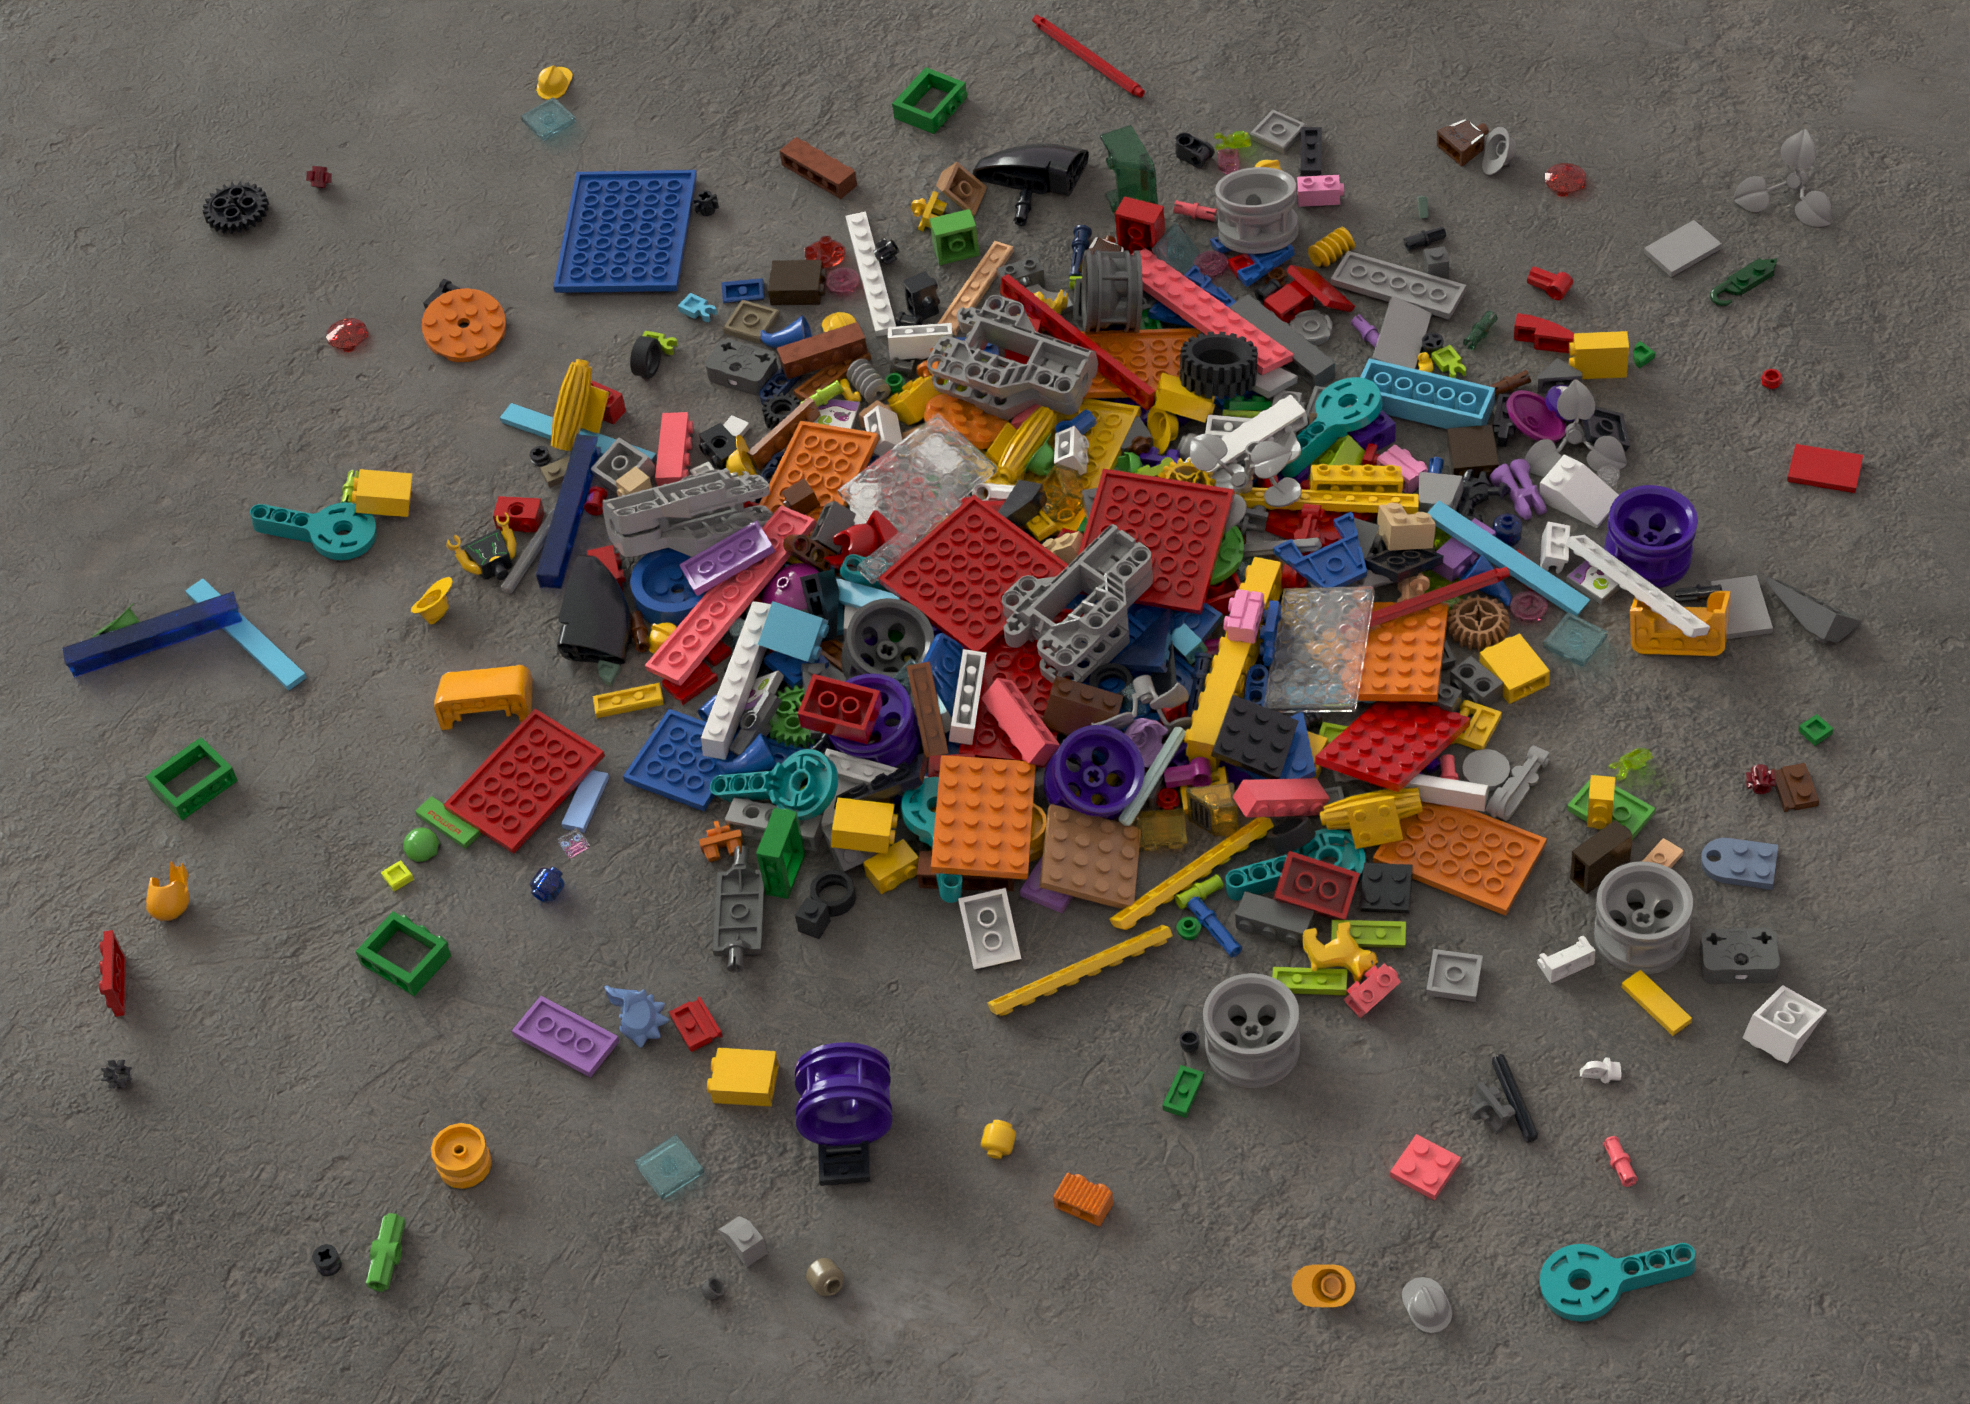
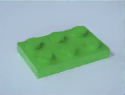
(1626, 809)

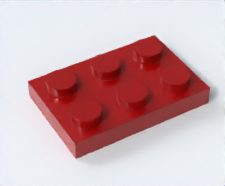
(113, 973)

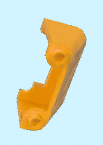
(1654, 635)
(483, 691)

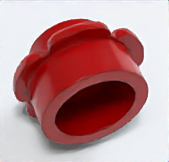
(1771, 379)
(1168, 794)

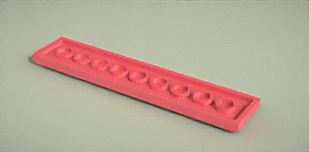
(1206, 311)
(725, 603)

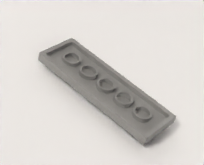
(1385, 280)

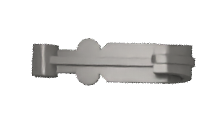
(1509, 797)

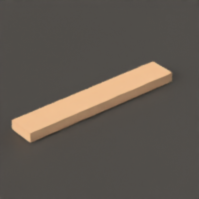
(977, 283)

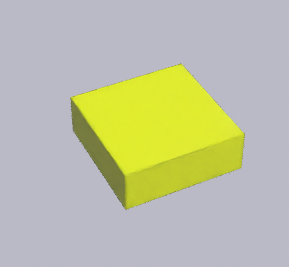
(397, 875)

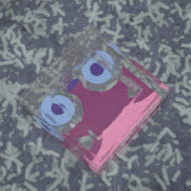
(573, 843)

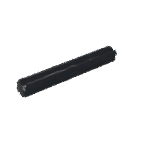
(1514, 1098)

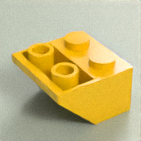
(913, 399)

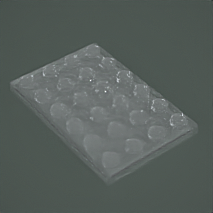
(918, 474)
(1319, 649)

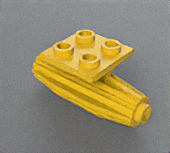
(577, 406)
(1015, 447)
(1373, 815)

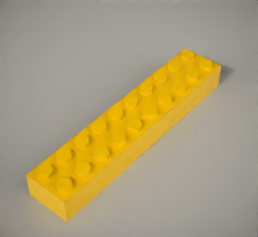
(1230, 667)

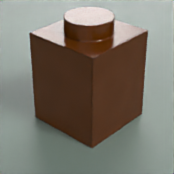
(800, 497)

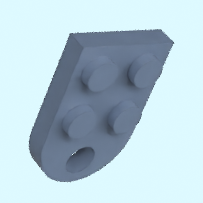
(1740, 862)

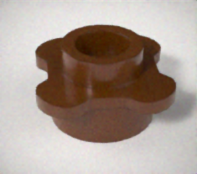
(1277, 274)
(1140, 445)

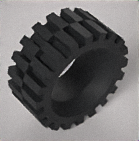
(1218, 365)

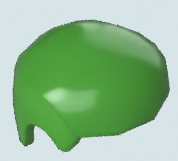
(1128, 463)
(421, 844)

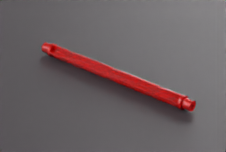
(1088, 56)
(1438, 596)

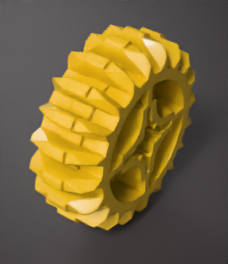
(1179, 470)

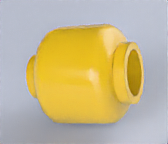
(998, 1139)

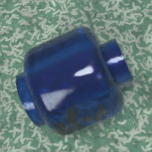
(1508, 529)
(547, 884)

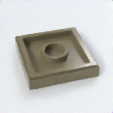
(749, 321)

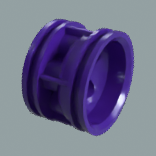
(1646, 555)
(897, 743)
(1121, 759)
(843, 1094)

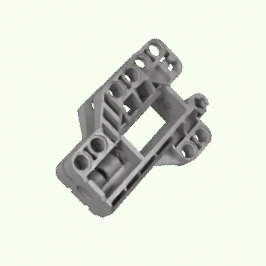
(1052, 378)
(685, 513)
(1109, 571)

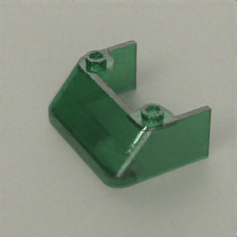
(1132, 167)

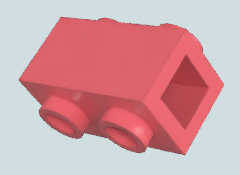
(1376, 986)

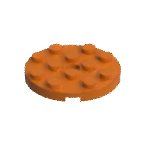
(466, 344)
(967, 419)

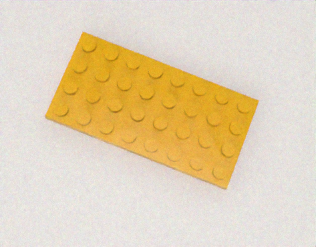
(1104, 446)

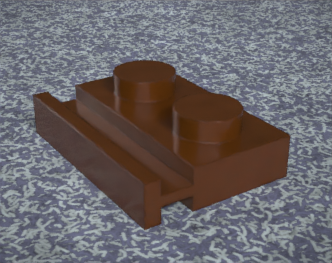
(1795, 787)

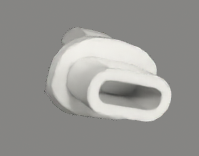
(1602, 1070)

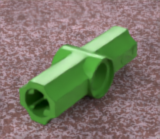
(385, 1252)

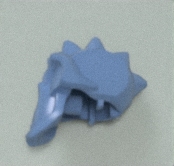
(639, 1014)

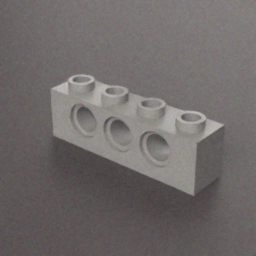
(754, 816)

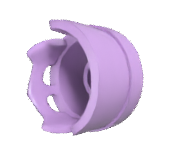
(1147, 737)

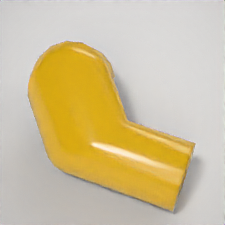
(1425, 363)
(849, 396)

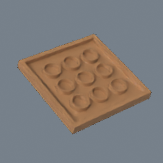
(1090, 857)

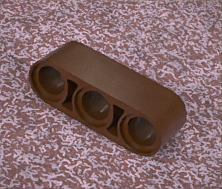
(805, 551)

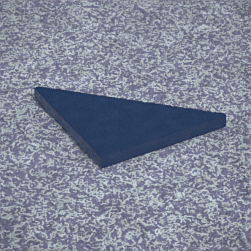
(1150, 649)

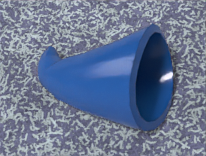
(792, 333)
(1497, 590)
(755, 758)

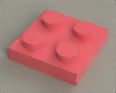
(1425, 1167)

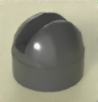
(712, 1288)

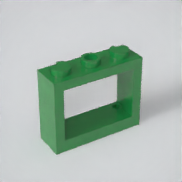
(904, 105)
(201, 792)
(781, 853)
(422, 973)

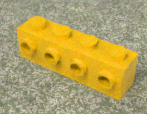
(1356, 478)

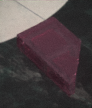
(1228, 160)

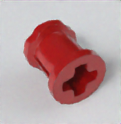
(595, 502)

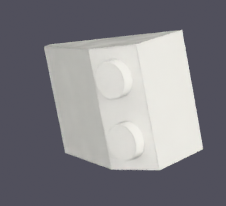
(1577, 491)
(989, 928)
(1783, 1024)

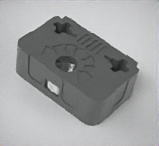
(741, 366)
(1739, 956)

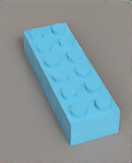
(1430, 396)

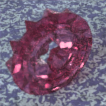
(1206, 258)
(839, 275)
(1525, 599)

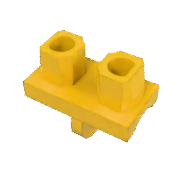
(922, 209)

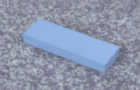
(585, 801)

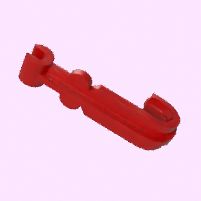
(1311, 516)

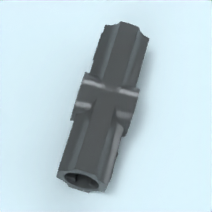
(756, 722)

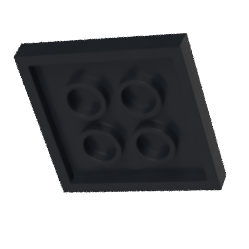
(1254, 738)

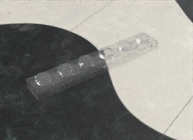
(907, 538)

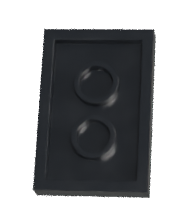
(1403, 563)

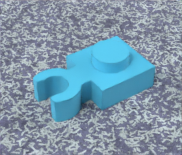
(696, 306)

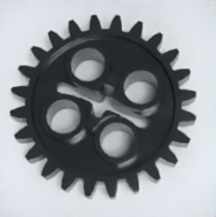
(226, 216)

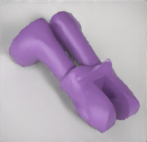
(1524, 497)

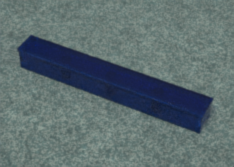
(568, 512)
(152, 634)

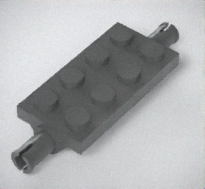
(739, 911)

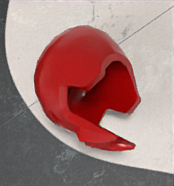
(857, 540)

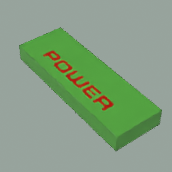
(434, 813)

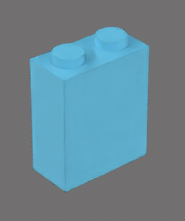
(793, 632)

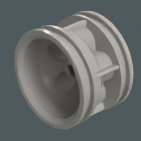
(1257, 210)
(1645, 941)
(1252, 1060)

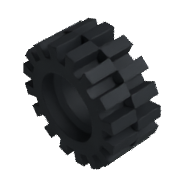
(778, 404)

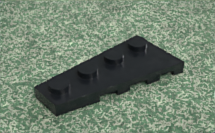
(890, 785)

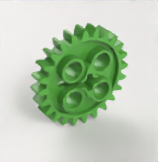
(785, 722)

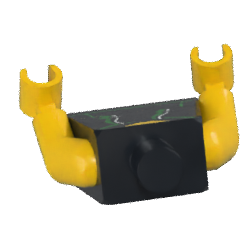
(488, 554)

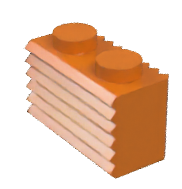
(1083, 1199)

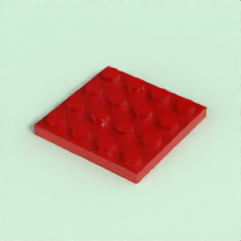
(1285, 522)

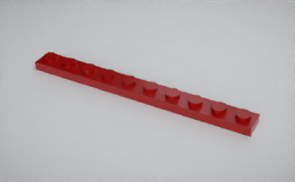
(1063, 330)

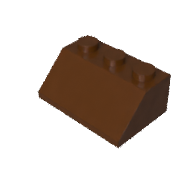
(1078, 705)

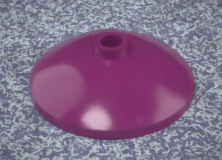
(1533, 417)
(787, 587)

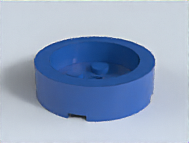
(654, 583)

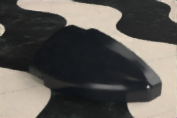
(1034, 168)
(594, 615)

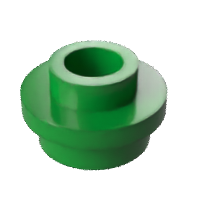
(895, 381)
(1188, 933)

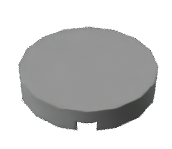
(1313, 326)
(1486, 768)

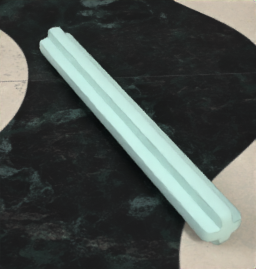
(1153, 775)

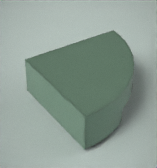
(1422, 206)
(608, 672)

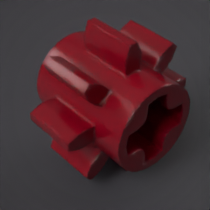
(319, 177)
(1760, 779)

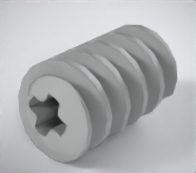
(867, 381)

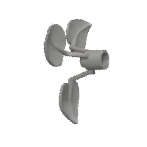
(1814, 207)
(1576, 403)
(1268, 461)
(1283, 492)
(1146, 693)

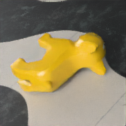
(1338, 952)

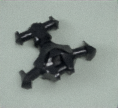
(1478, 491)

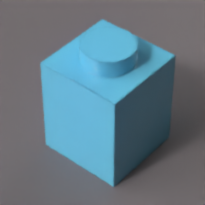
(1187, 643)

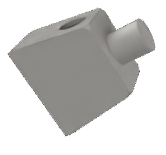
(1439, 487)

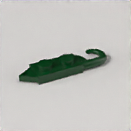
(1744, 280)

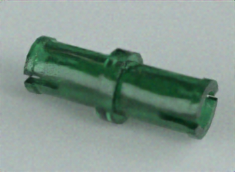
(1480, 330)

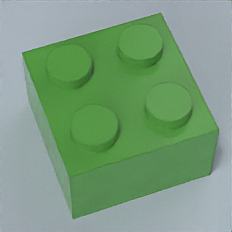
(954, 237)

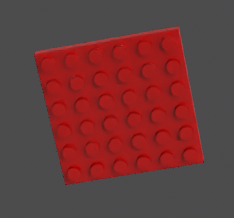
(1175, 521)
(965, 570)

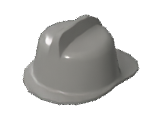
(1498, 150)
(1427, 1305)

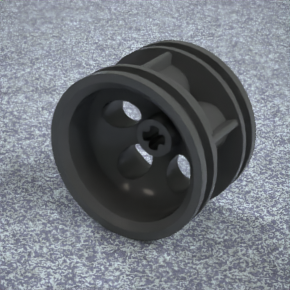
(1111, 290)
(879, 619)

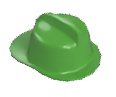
(1042, 460)
(127, 618)

